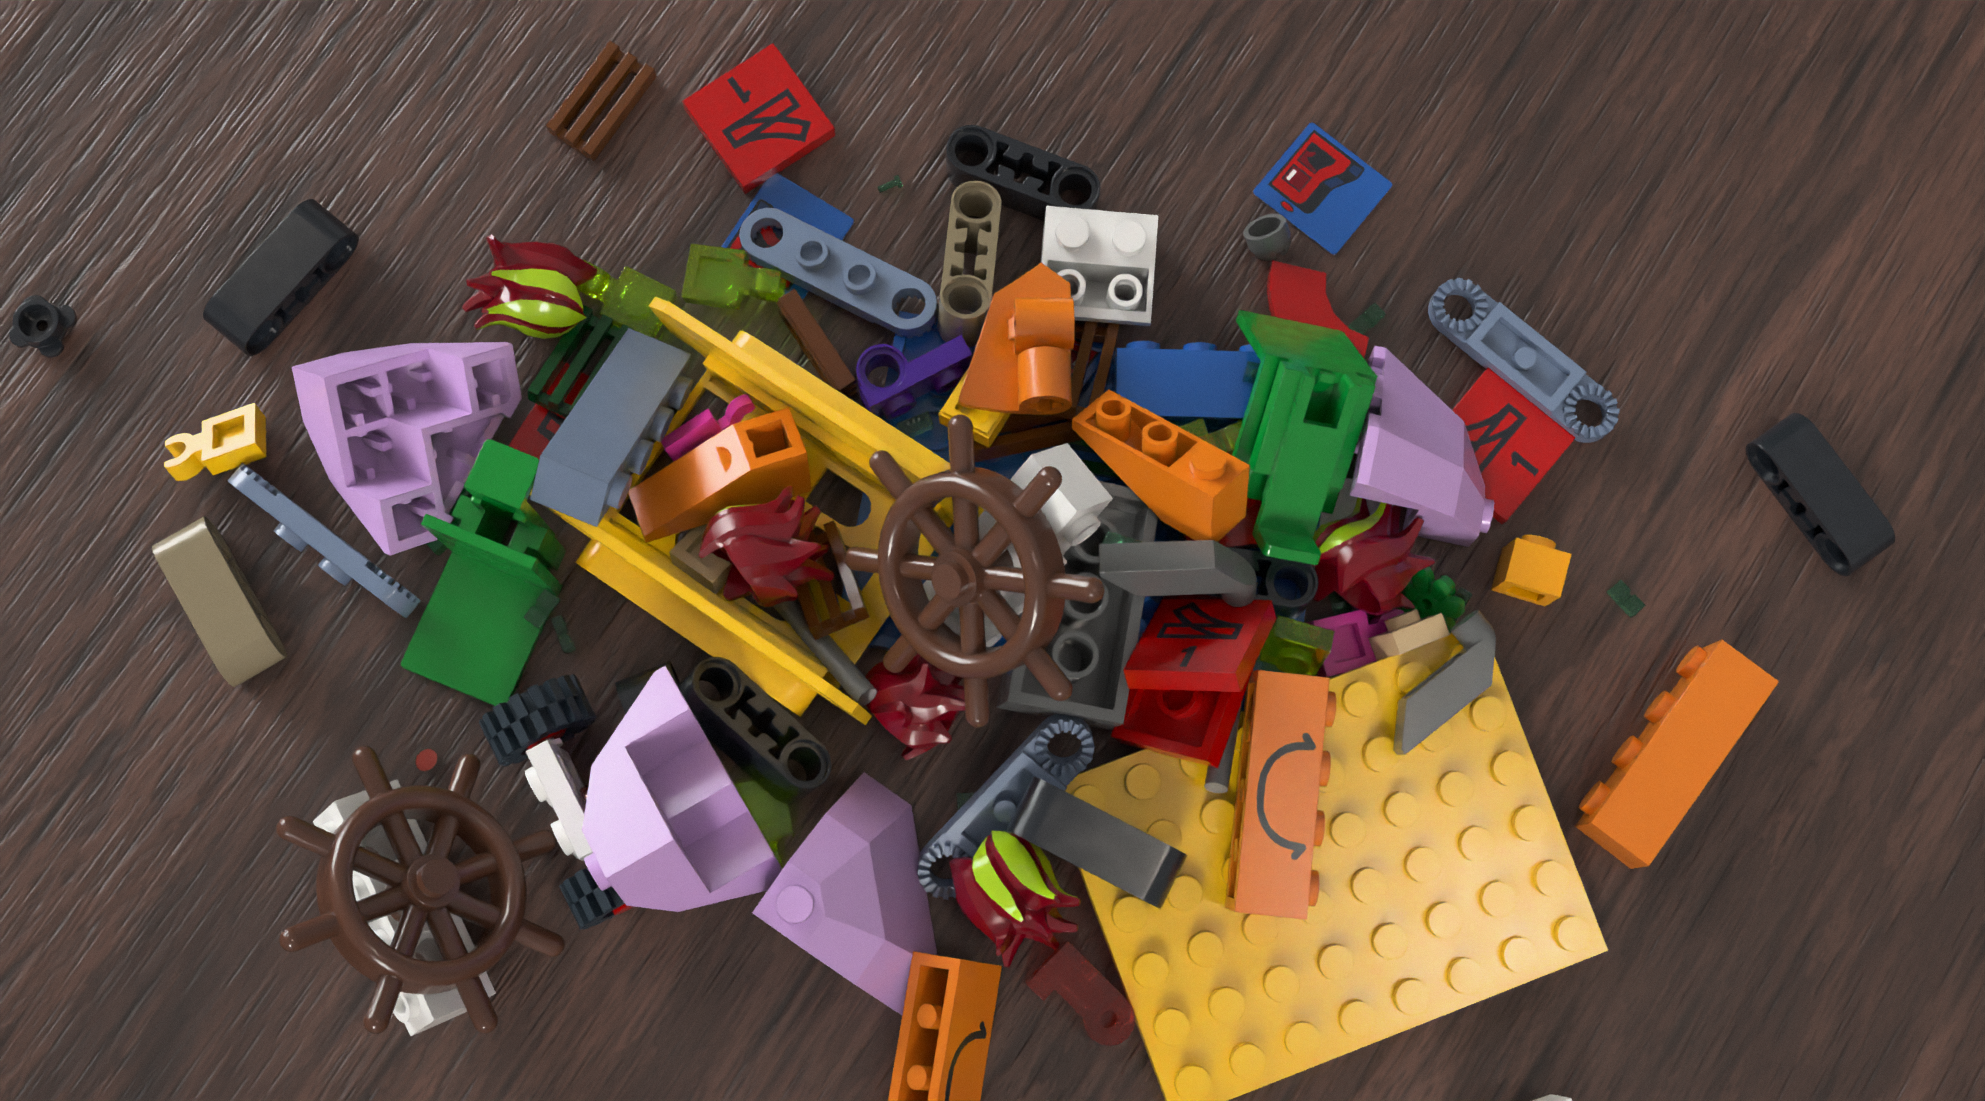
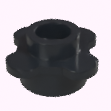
(28, 318)

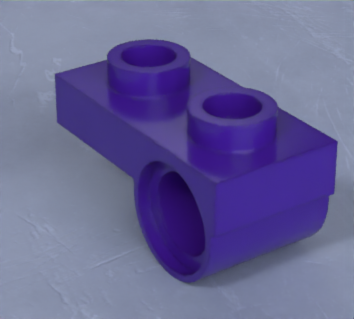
(936, 370)

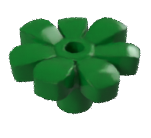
(1434, 596)

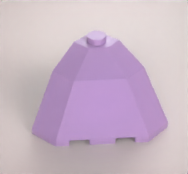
(405, 427)
(1419, 457)
(668, 814)
(857, 893)

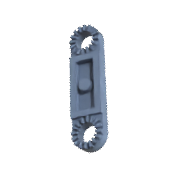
(839, 272)
(1523, 359)
(339, 558)
(1000, 795)

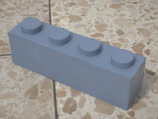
(613, 428)

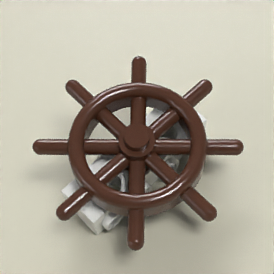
(986, 569)
(409, 895)

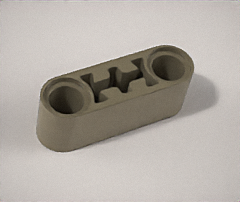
(970, 237)
(219, 601)

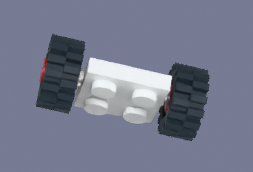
(534, 728)

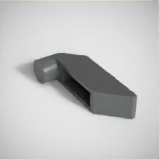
(1179, 569)
(1449, 686)

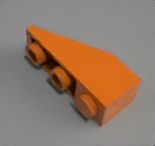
(736, 467)
(1167, 467)

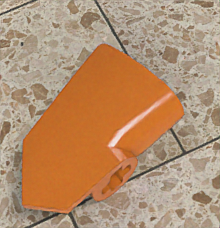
(1024, 348)

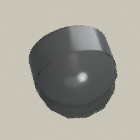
(1268, 237)

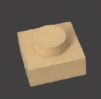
(708, 571)
(1408, 633)

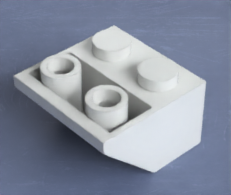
(1105, 260)

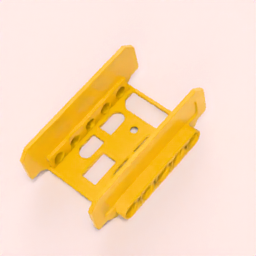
(836, 438)

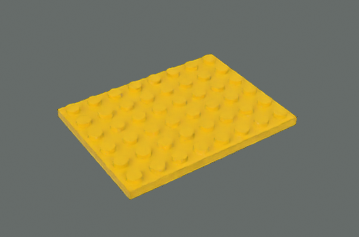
(1430, 897)

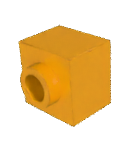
(1531, 570)

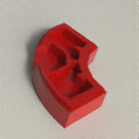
(1301, 297)

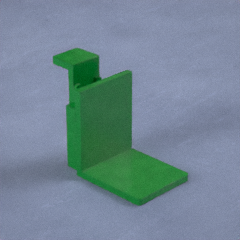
(1300, 428)
(474, 620)

